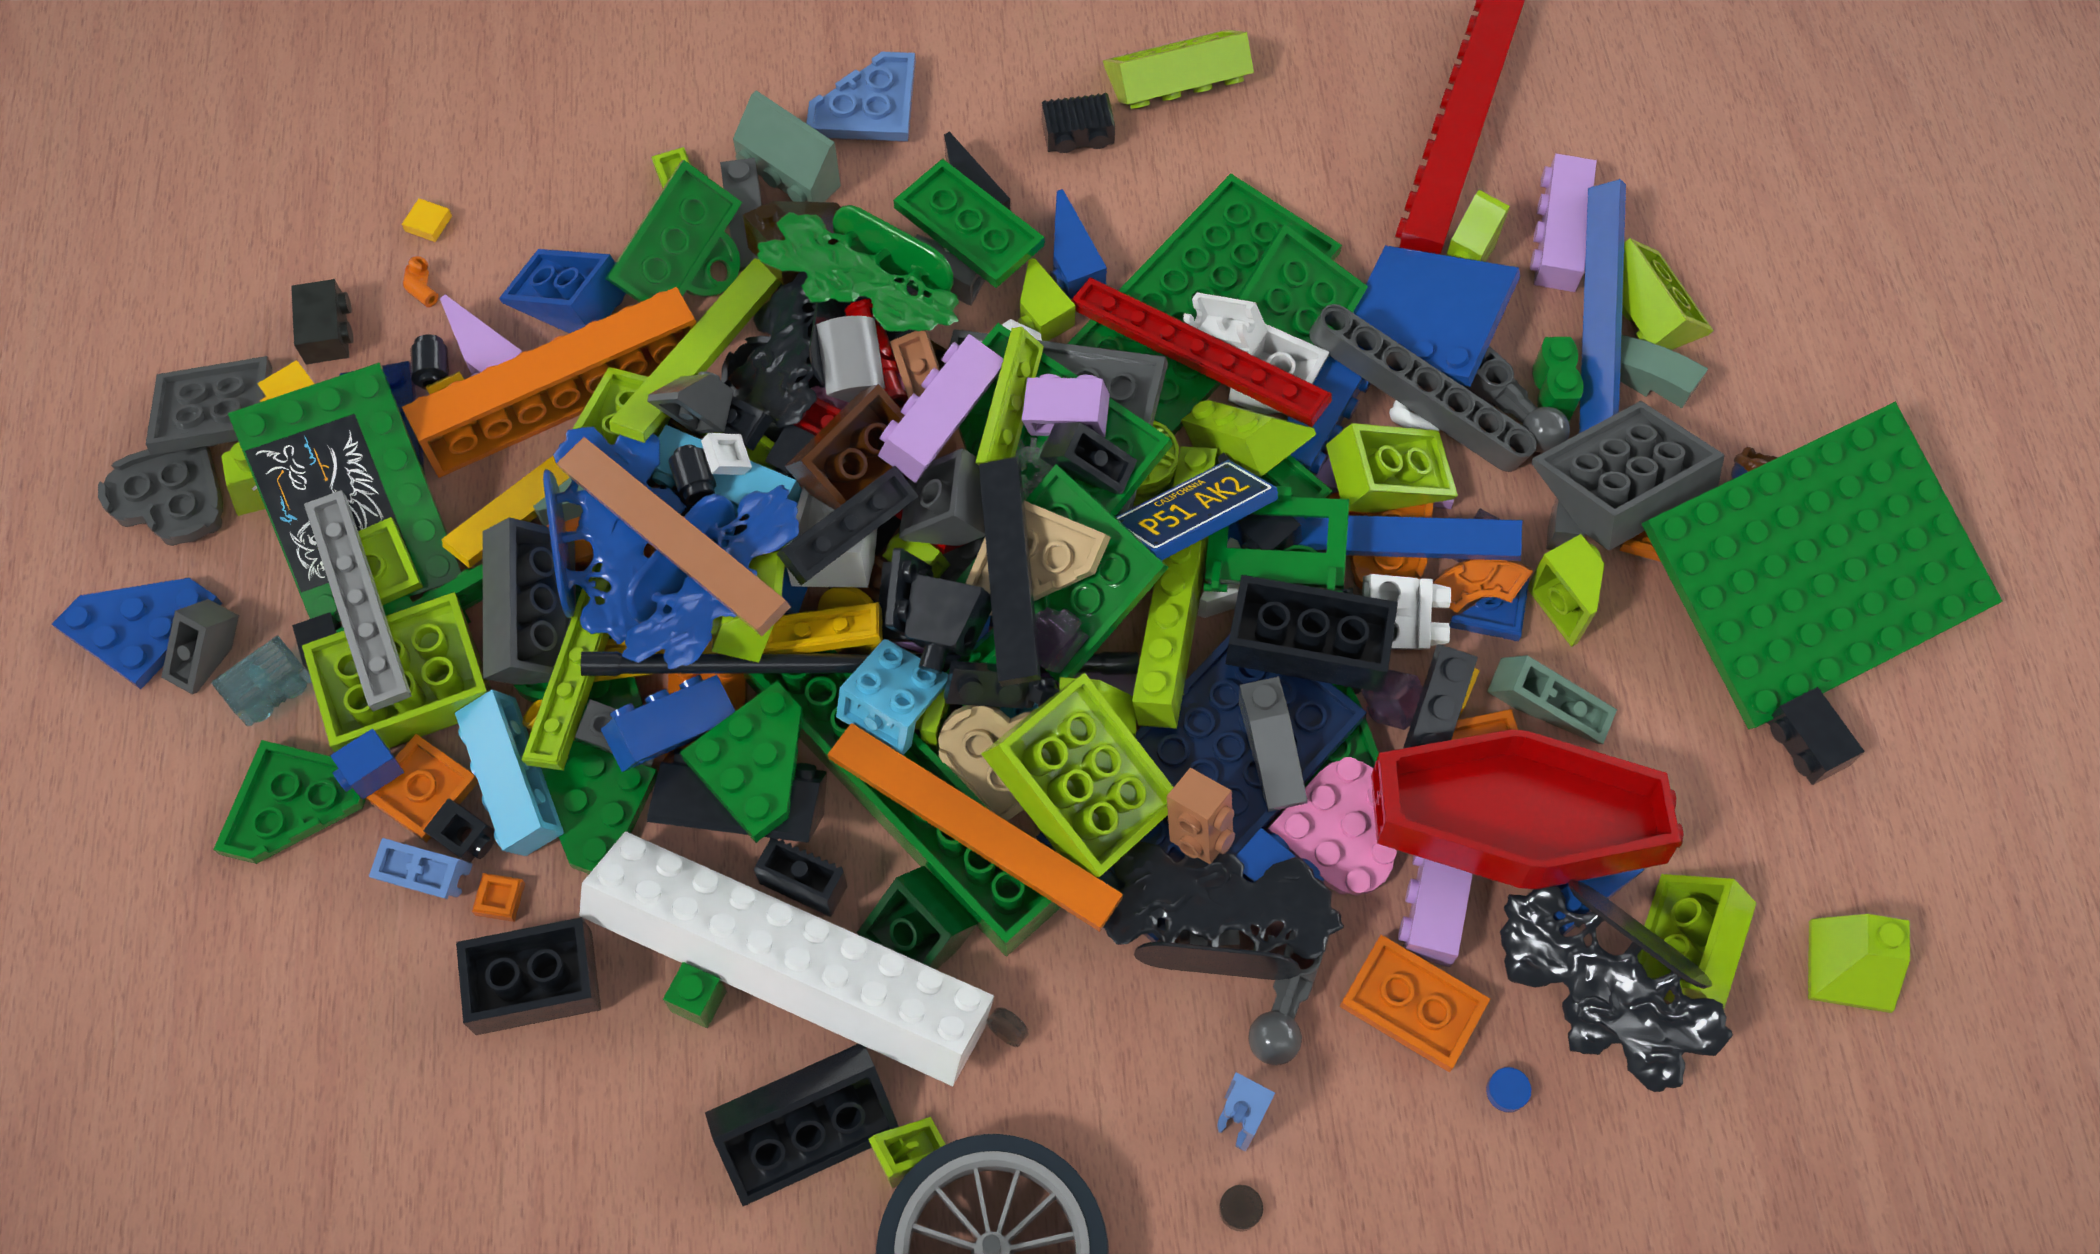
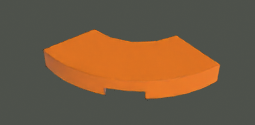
(1483, 578)

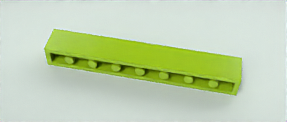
(1172, 617)

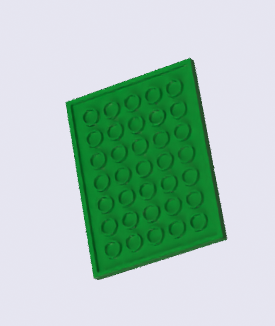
(1821, 563)

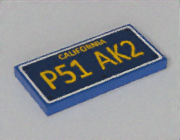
(1197, 508)

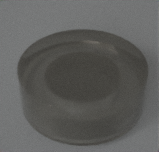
(1007, 1026)
(1240, 1208)

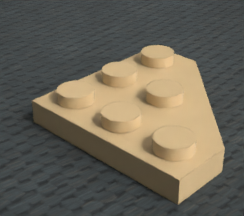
(1058, 552)

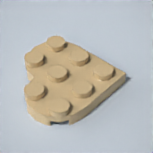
(963, 740)

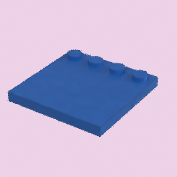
(1438, 306)

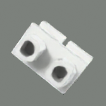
(1414, 609)

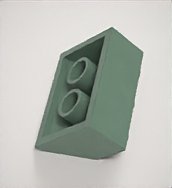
(787, 151)

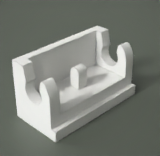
(1229, 320)

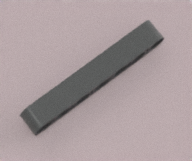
(1439, 388)

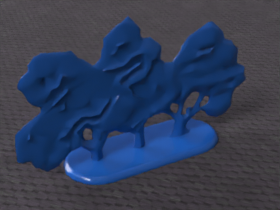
(612, 540)
(675, 609)

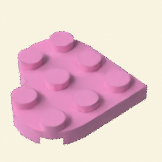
(1338, 829)

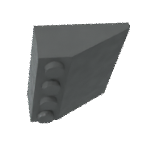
(1628, 472)

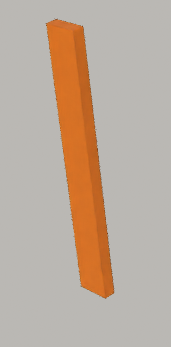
(976, 827)

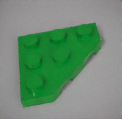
(752, 760)
(283, 802)
(596, 802)

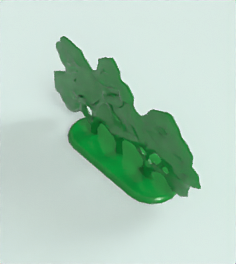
(865, 265)

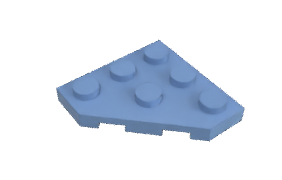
(869, 102)

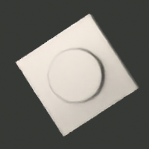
(726, 454)

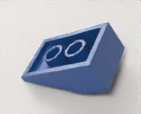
(564, 288)

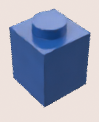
(365, 765)

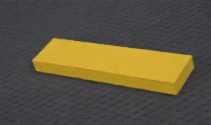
(516, 502)

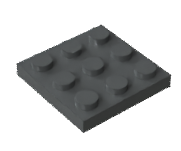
(194, 404)

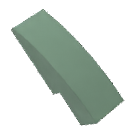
(1660, 370)

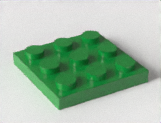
(1297, 283)

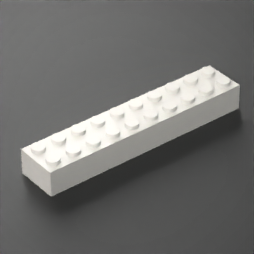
(787, 957)

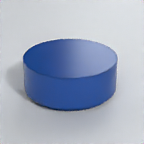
(1508, 1089)

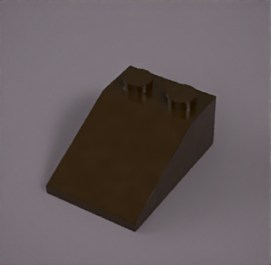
(761, 226)

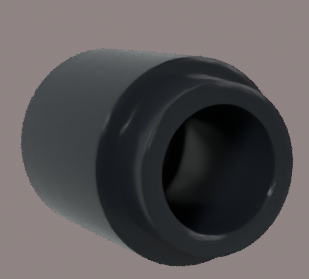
(428, 360)
(691, 473)

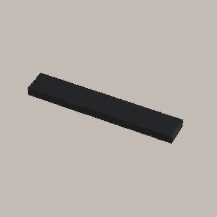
(1009, 572)

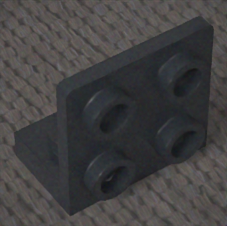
(895, 592)

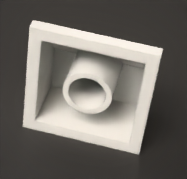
(1287, 354)

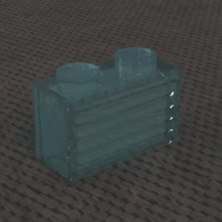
(262, 681)

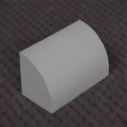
(849, 356)

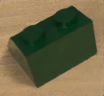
(919, 919)

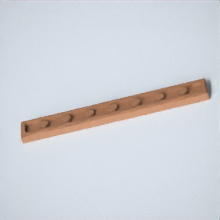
(674, 537)

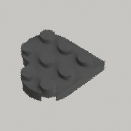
(167, 491)

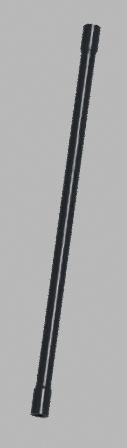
(614, 664)

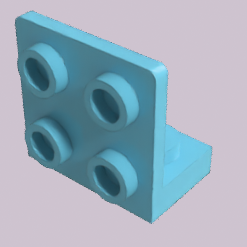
(889, 695)

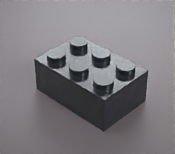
(527, 976)

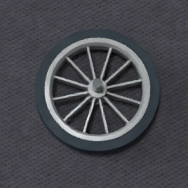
(993, 1153)

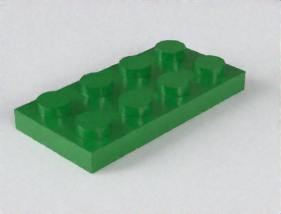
(969, 223)

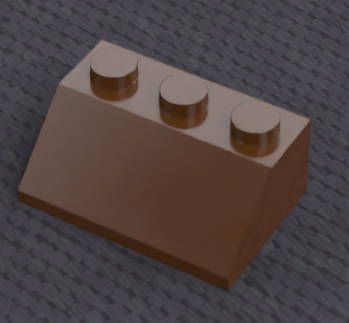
(846, 451)

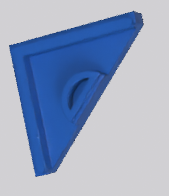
(1494, 616)

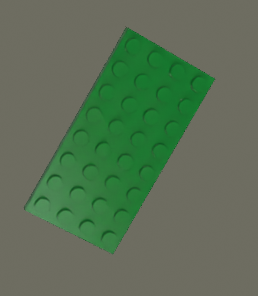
(1205, 255)

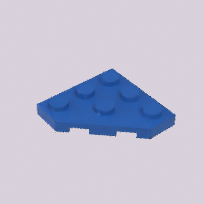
(130, 625)

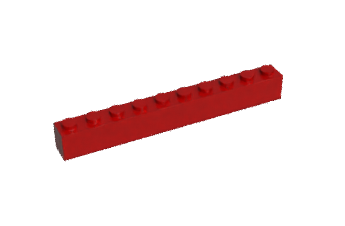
(1459, 127)

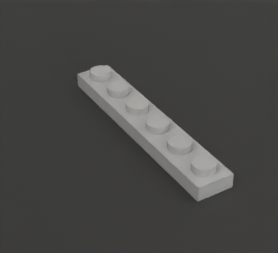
(357, 601)

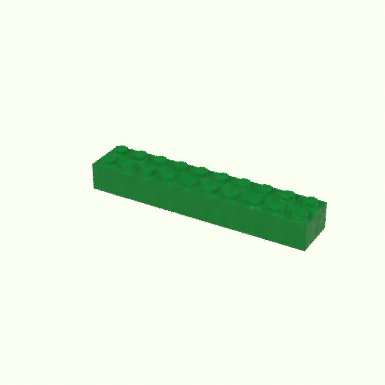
(999, 902)

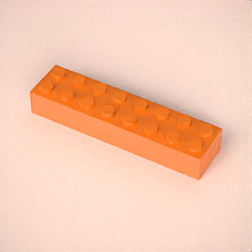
(544, 383)

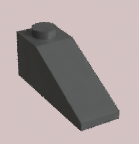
(742, 181)
(1272, 743)

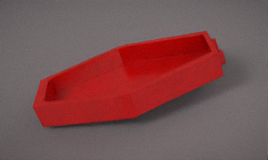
(1524, 809)

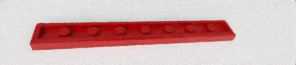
(1202, 352)

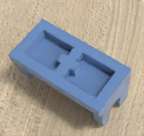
(418, 869)
(1245, 1104)

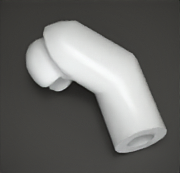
(1405, 418)

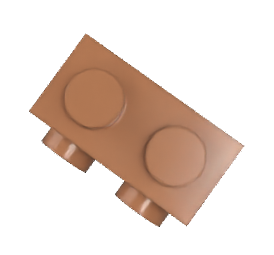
(1200, 816)

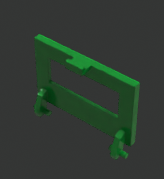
(1293, 567)

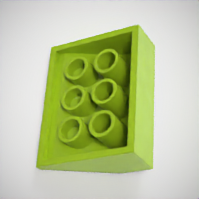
(437, 663)
(1082, 777)

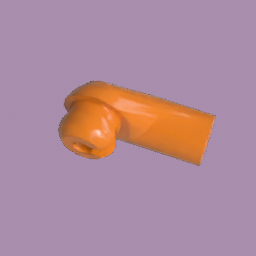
(416, 281)

